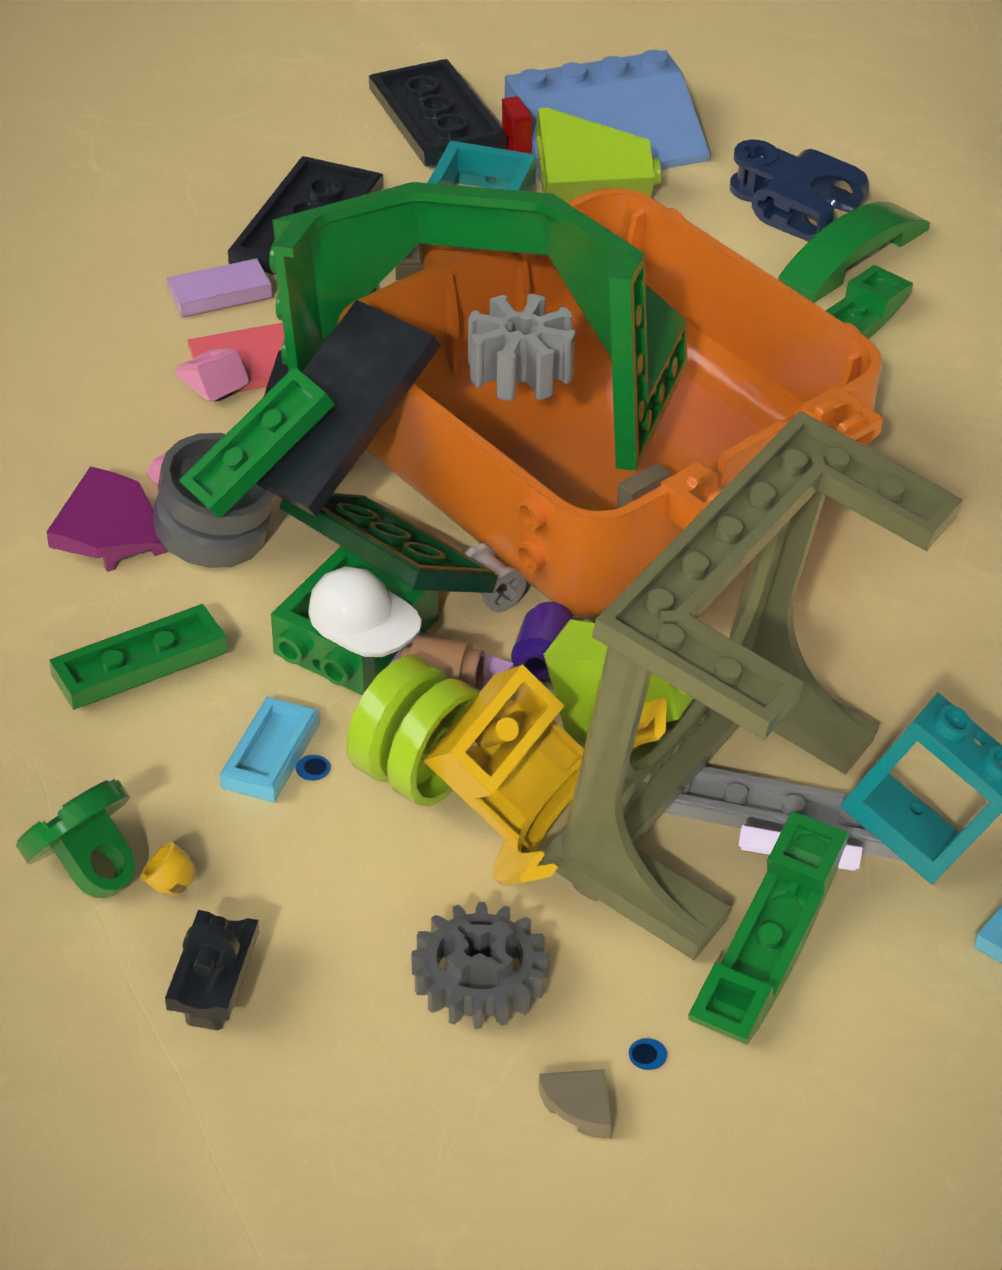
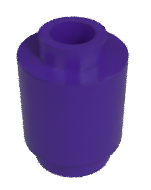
(536, 634)

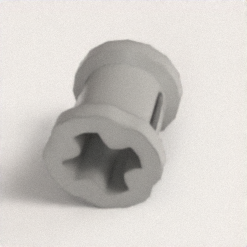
(511, 577)

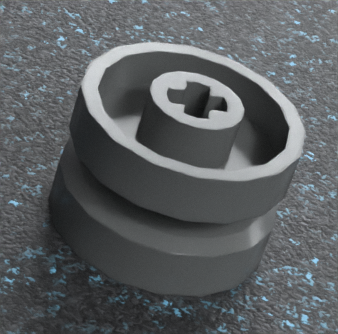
(191, 529)

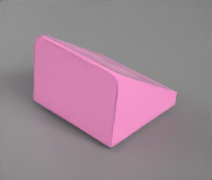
(214, 373)

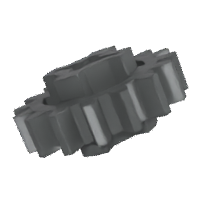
(480, 965)

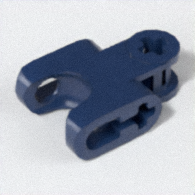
(792, 186)

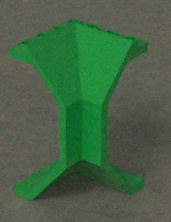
(350, 246)

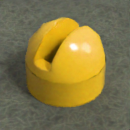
(169, 870)

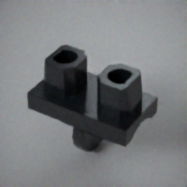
(211, 969)

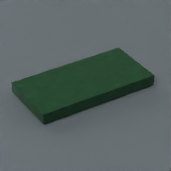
(395, 545)

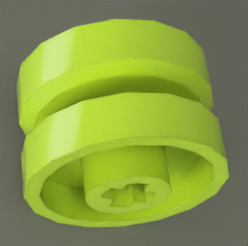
(402, 721)

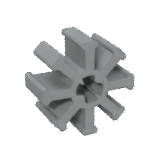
(521, 347)

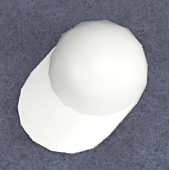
(361, 613)

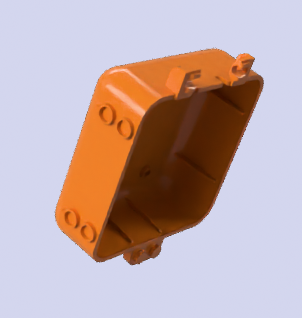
(543, 472)

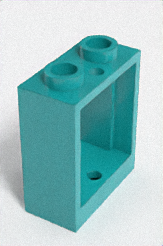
(475, 163)
(902, 818)

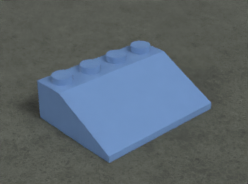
(627, 93)

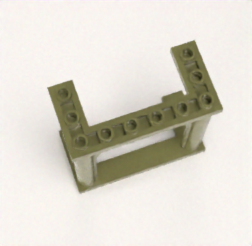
(735, 681)

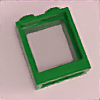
(303, 645)

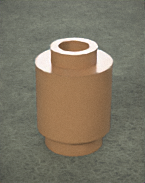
(454, 657)

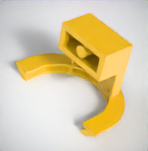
(519, 765)

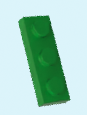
(257, 442)
(138, 656)

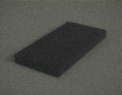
(433, 107)
(306, 187)
(366, 374)

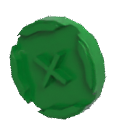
(79, 831)

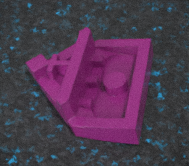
(106, 519)

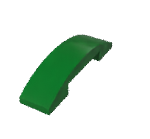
(823, 260)
(871, 300)
(773, 929)

